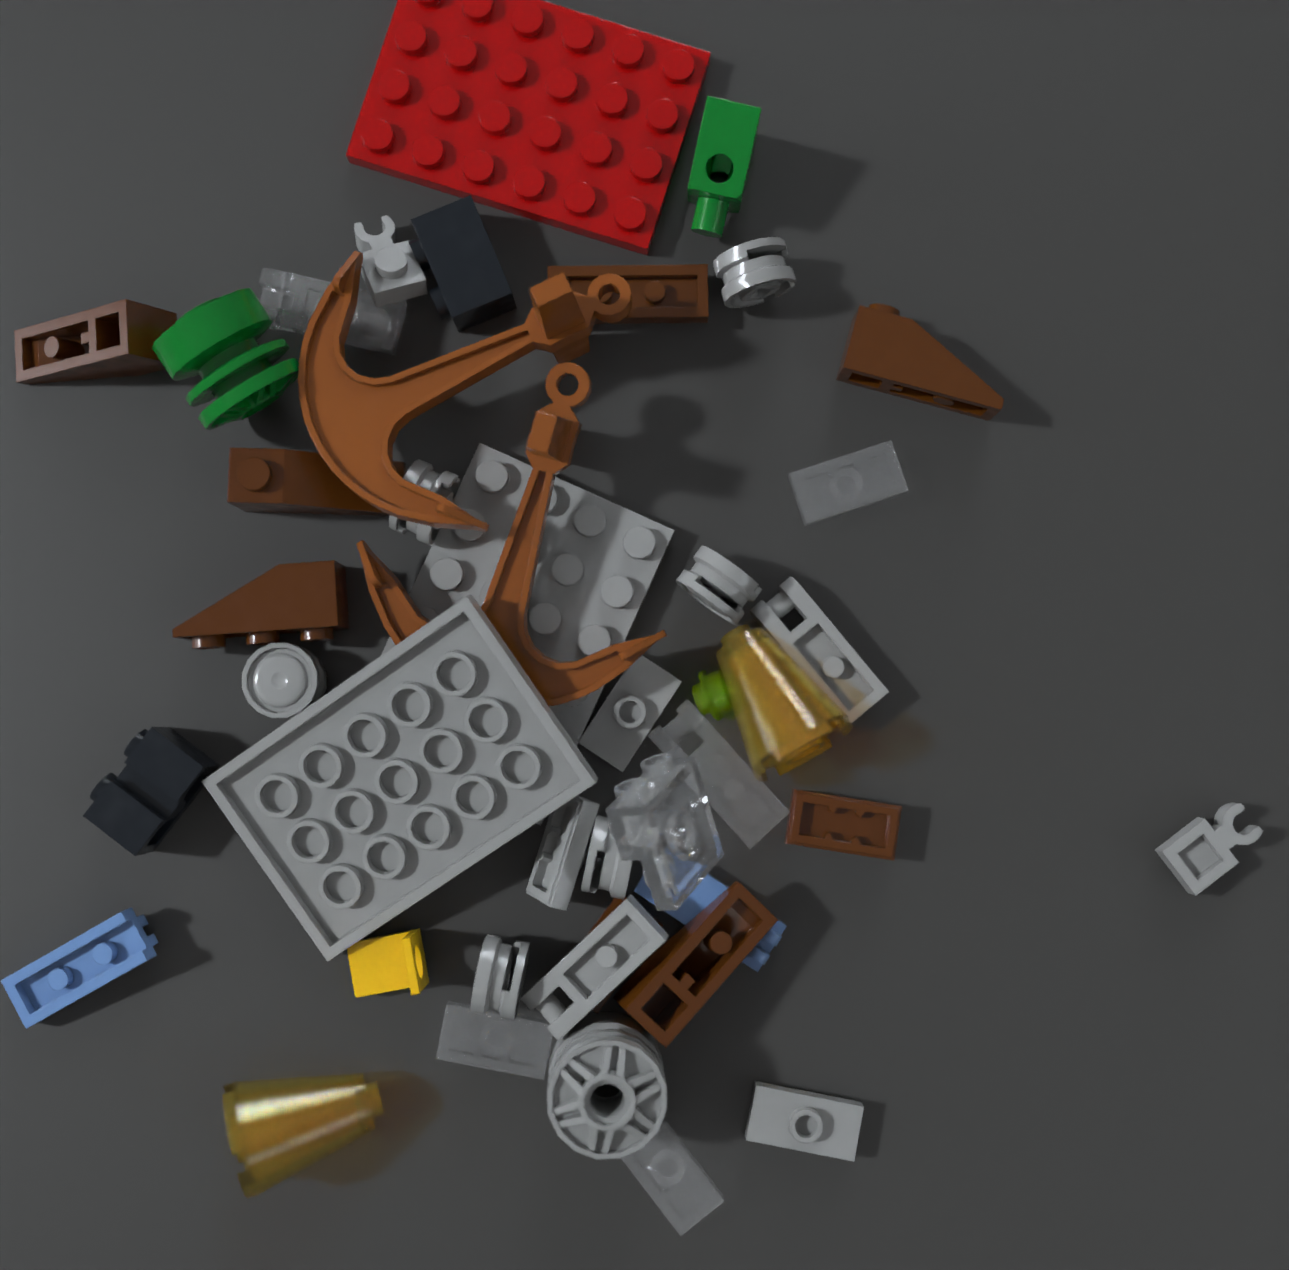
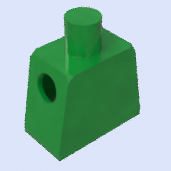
(722, 147)

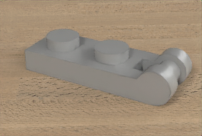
(820, 649)
(596, 966)

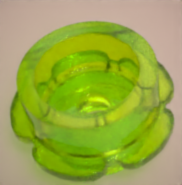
(712, 695)

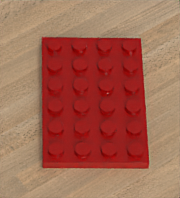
(532, 112)

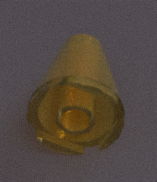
(776, 703)
(294, 1122)

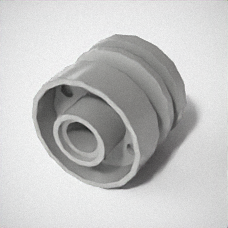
(606, 1086)

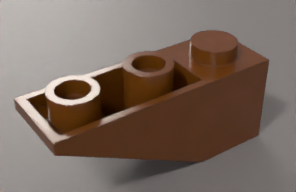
(284, 600)

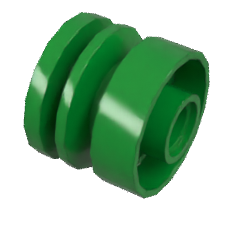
(222, 348)

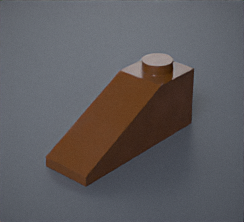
(92, 344)
(907, 362)
(291, 483)
(695, 963)

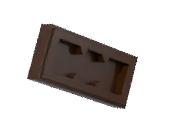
(843, 824)

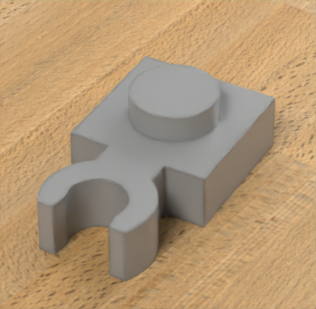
(389, 266)
(1202, 851)

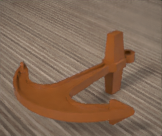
(360, 416)
(510, 590)

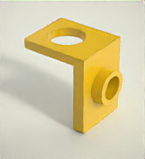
(388, 964)

